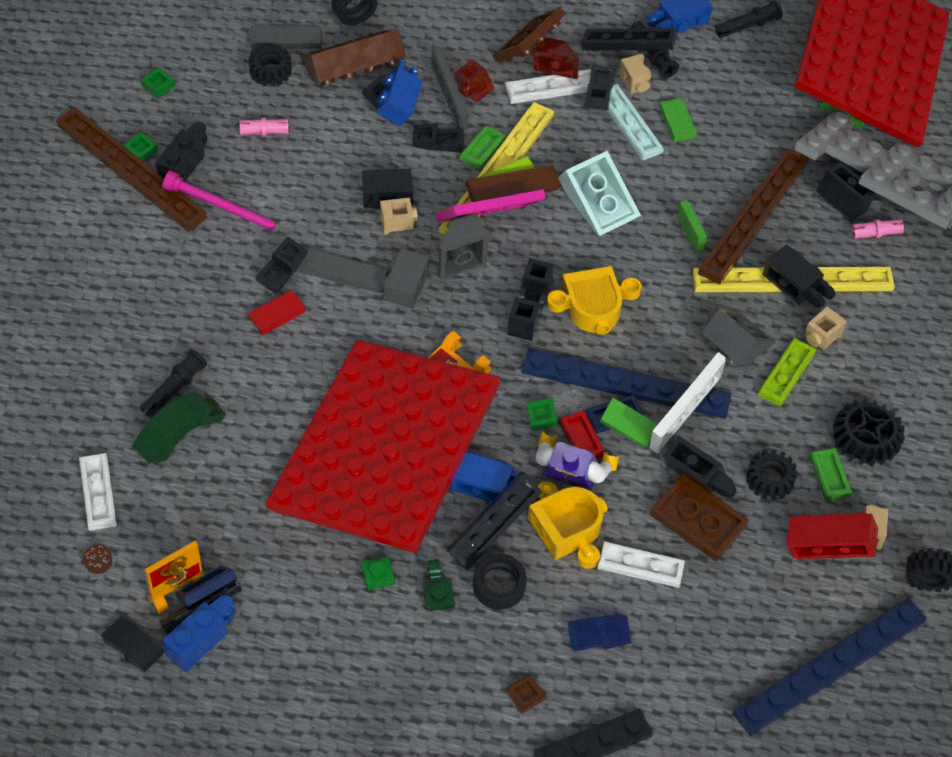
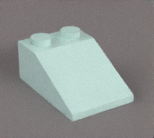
(599, 193)

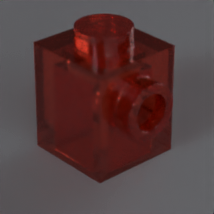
(474, 81)

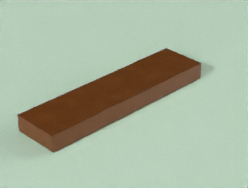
(513, 183)

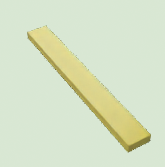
(514, 146)
(838, 277)

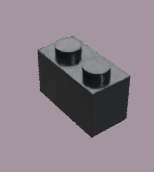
(386, 185)
(844, 192)

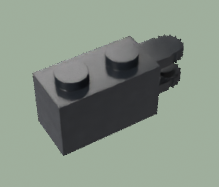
(184, 152)
(797, 277)
(699, 467)

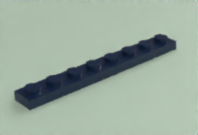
(619, 381)
(828, 666)

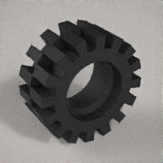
(270, 55)
(768, 487)
(930, 570)

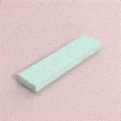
(633, 125)

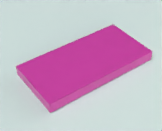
(490, 205)

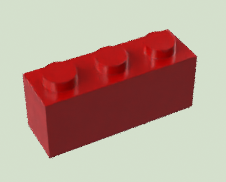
(832, 536)

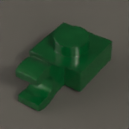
(437, 591)

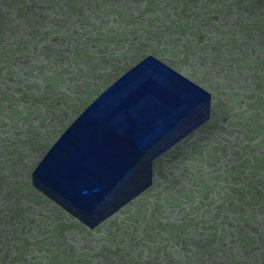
(597, 631)

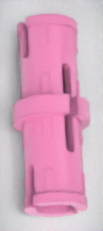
(264, 127)
(877, 228)

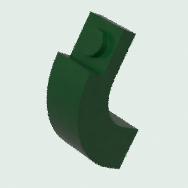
(173, 422)

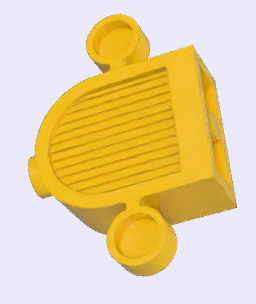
(593, 298)
(568, 521)

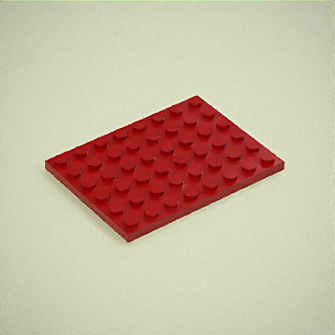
(876, 61)
(384, 445)

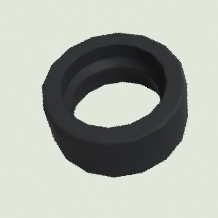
(355, 15)
(495, 600)

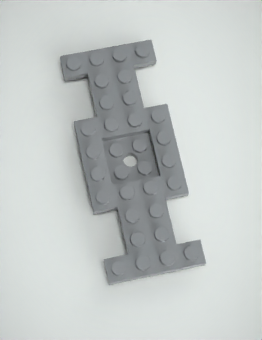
(885, 169)

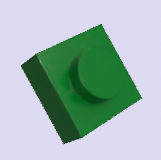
(158, 82)
(141, 146)
(542, 414)
(378, 573)

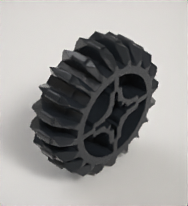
(865, 440)

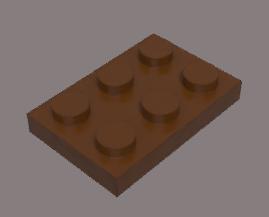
(530, 34)
(699, 517)

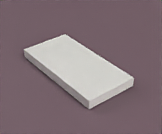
(687, 403)

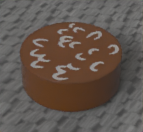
(97, 559)

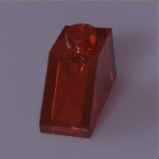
(556, 58)

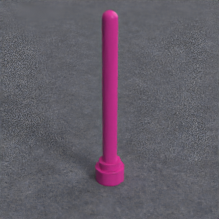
(174, 182)

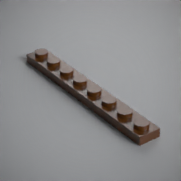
(131, 169)
(753, 216)

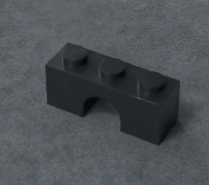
(532, 298)

